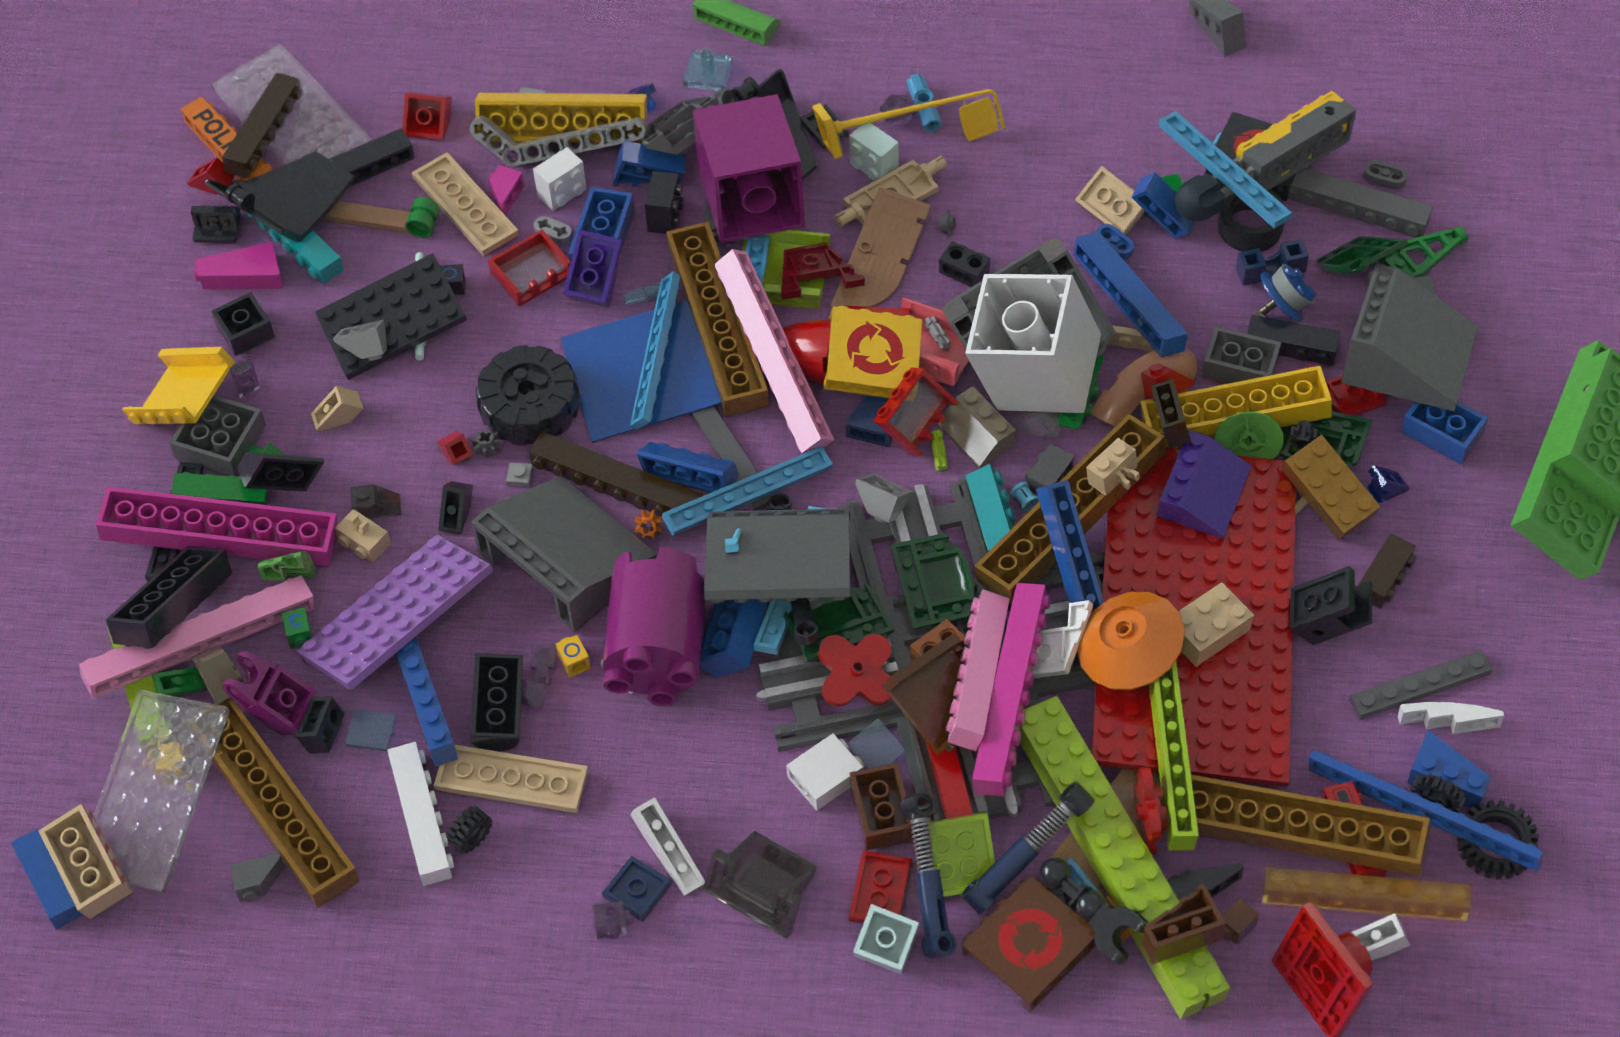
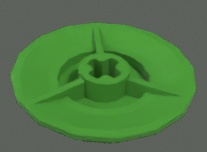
(1264, 434)

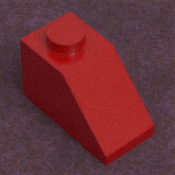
(211, 170)
(1159, 373)

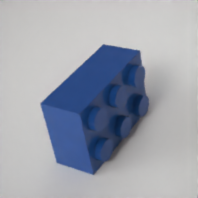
(1445, 430)

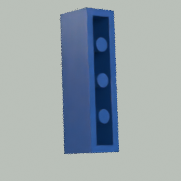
(45, 879)

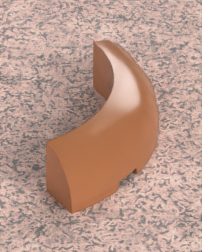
(1128, 389)

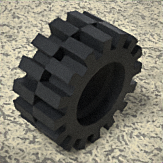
(469, 829)

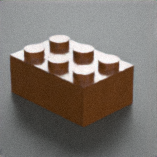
(877, 801)

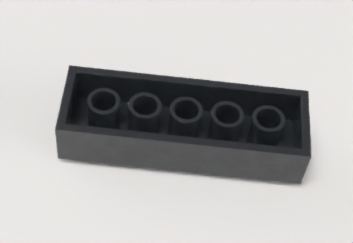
(169, 597)

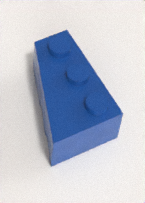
(637, 164)
(1444, 761)

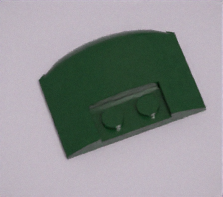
(1360, 255)
(1342, 431)
(933, 580)
(848, 618)

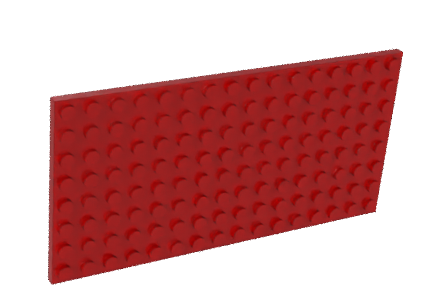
(1240, 696)

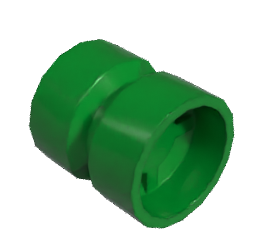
(422, 217)

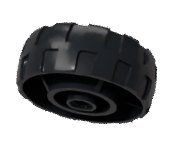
(527, 394)

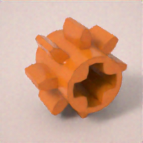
(647, 531)

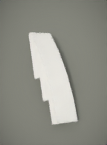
(1458, 716)

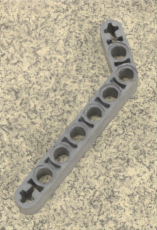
(562, 139)

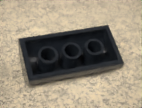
(496, 701)

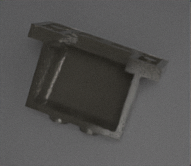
(760, 881)

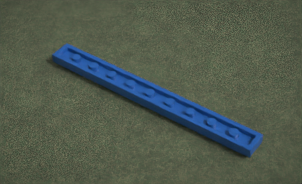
(1440, 817)

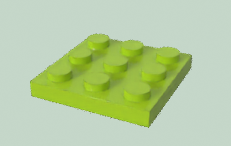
(961, 850)

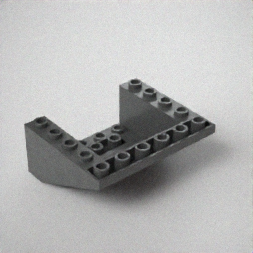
(1408, 342)
(560, 543)
(778, 555)

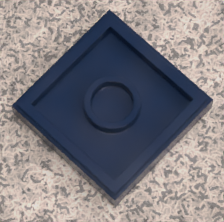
(637, 887)

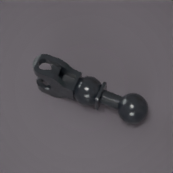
(1093, 908)

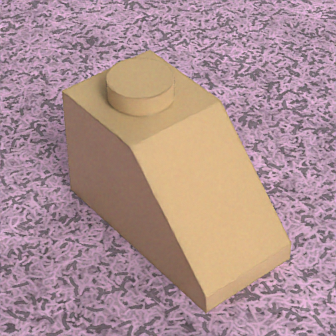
(337, 409)

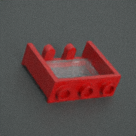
(530, 267)
(914, 409)

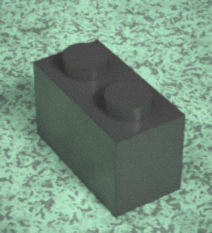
(1050, 468)

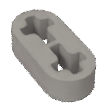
(553, 229)

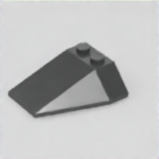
(674, 129)

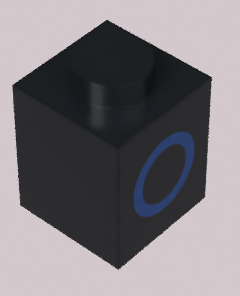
(456, 277)

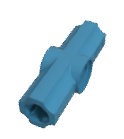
(921, 94)

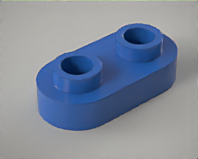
(1117, 239)

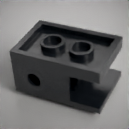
(1330, 606)

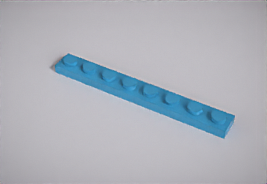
(1225, 169)
(655, 350)
(747, 490)

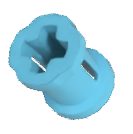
(1024, 496)

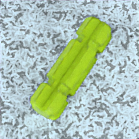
(939, 450)

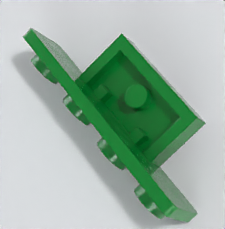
(1074, 420)

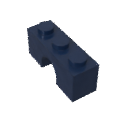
(1252, 263)

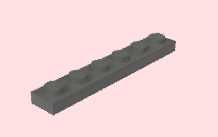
(1420, 684)

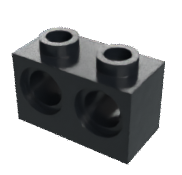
(964, 264)
(320, 724)

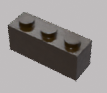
(1171, 414)
(1389, 569)

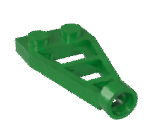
(1448, 238)

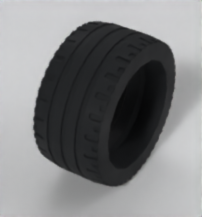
(1243, 237)

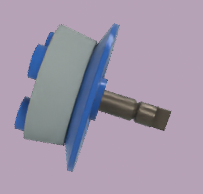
(1287, 292)

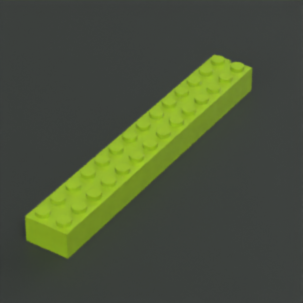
(1116, 851)

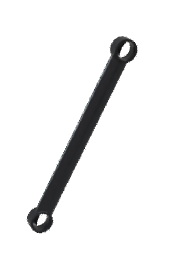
(801, 607)

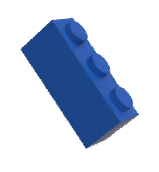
(1159, 202)

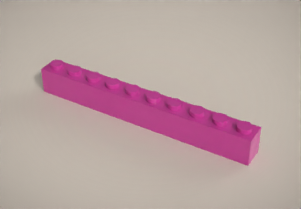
(1010, 690)

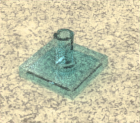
(708, 70)

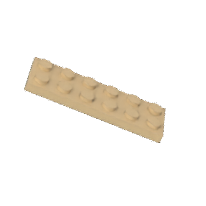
(465, 204)
(513, 779)

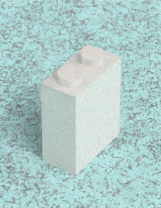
(824, 771)

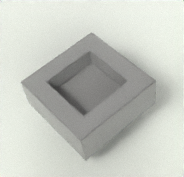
(519, 475)

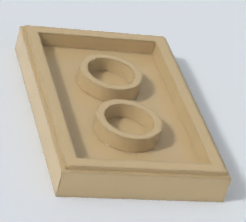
(1110, 201)

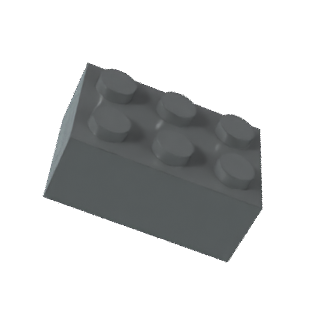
(1239, 356)

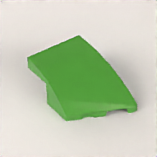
(287, 567)

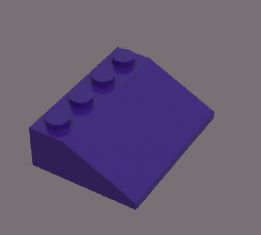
(1204, 486)

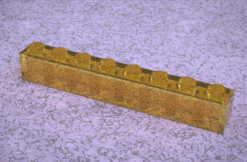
(1366, 893)

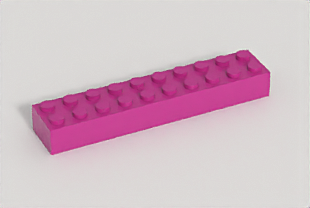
(213, 523)

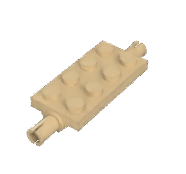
(908, 180)

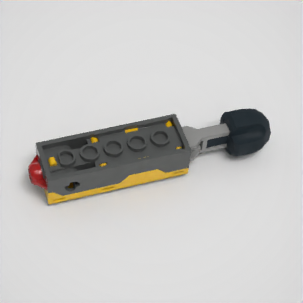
(1274, 154)

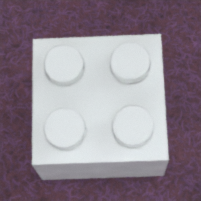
(560, 179)

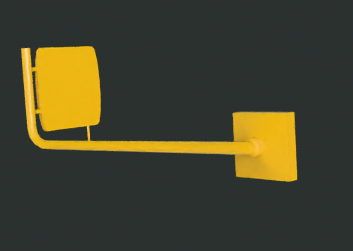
(976, 118)

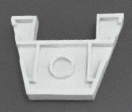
(1061, 644)

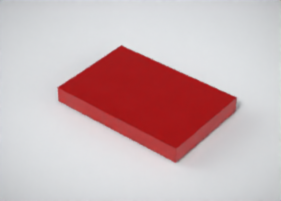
(879, 882)

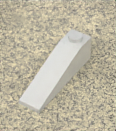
(667, 846)
(1383, 937)

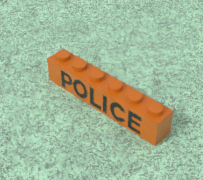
(215, 131)

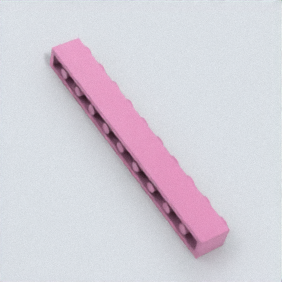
(773, 351)
(195, 636)

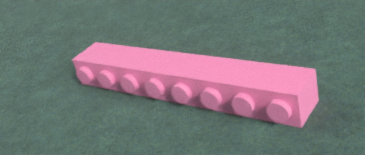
(978, 670)

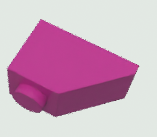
(506, 187)

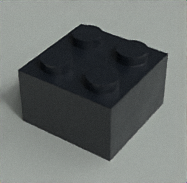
(663, 202)
(243, 324)

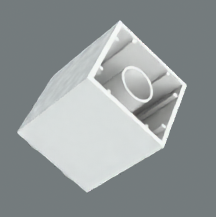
(1033, 342)

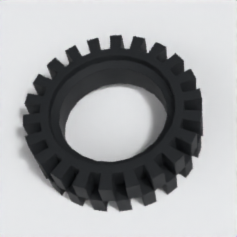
(1505, 815)

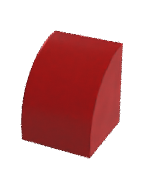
(455, 447)

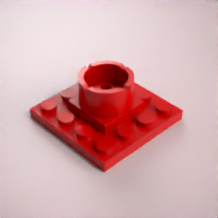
(1324, 969)

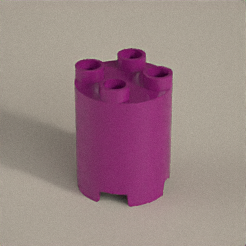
(654, 626)

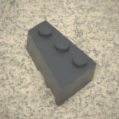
(1221, 23)

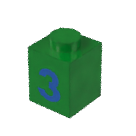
(297, 627)

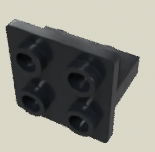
(215, 223)

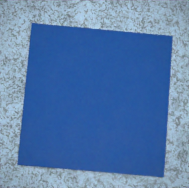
(610, 367)

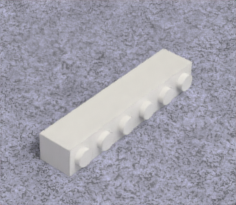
(419, 813)

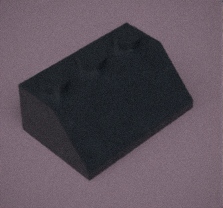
(278, 471)

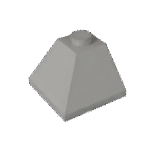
(364, 340)
(882, 497)

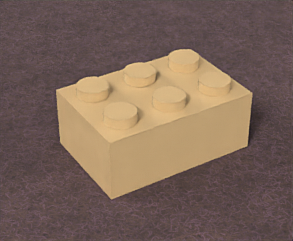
(1213, 623)

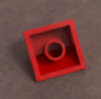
(426, 115)

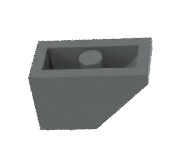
(256, 876)

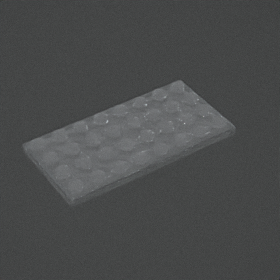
(316, 119)
(157, 784)

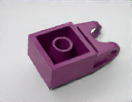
(270, 693)

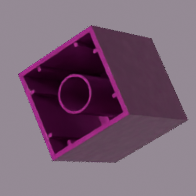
(749, 168)

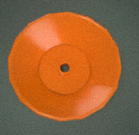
(1138, 655)

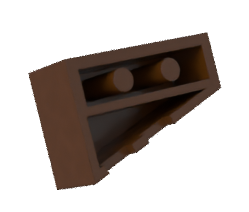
(1184, 928)

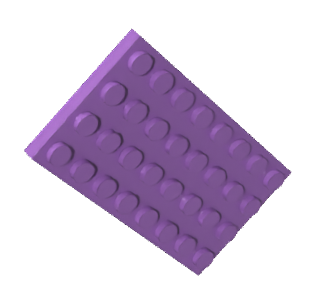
(394, 611)

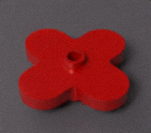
(845, 681)
(1149, 809)

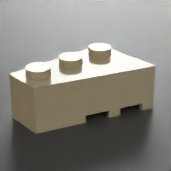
(214, 669)

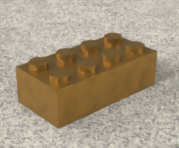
(1330, 487)

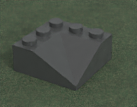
(219, 436)

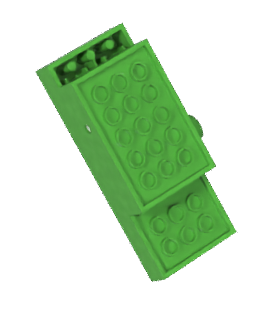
(1575, 481)

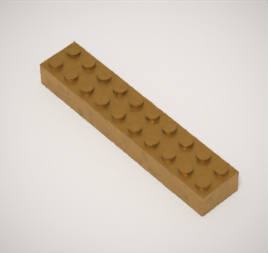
(718, 326)
(1027, 548)
(281, 810)
(1310, 825)

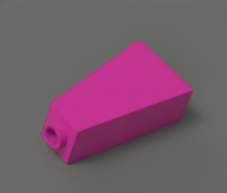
(240, 269)

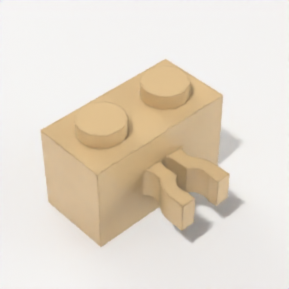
(1113, 467)
(362, 536)

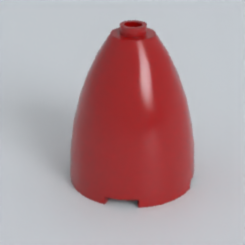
(811, 347)

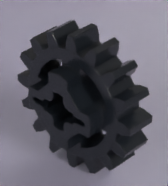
(1439, 791)

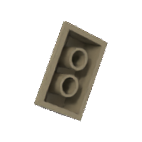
(978, 428)

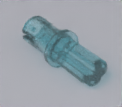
(641, 294)

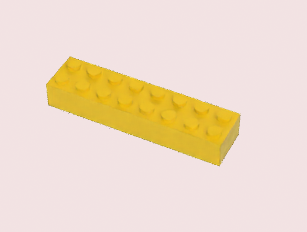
(547, 114)
(1282, 396)

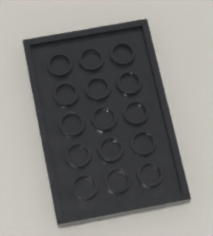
(411, 301)

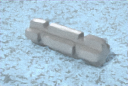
(937, 333)

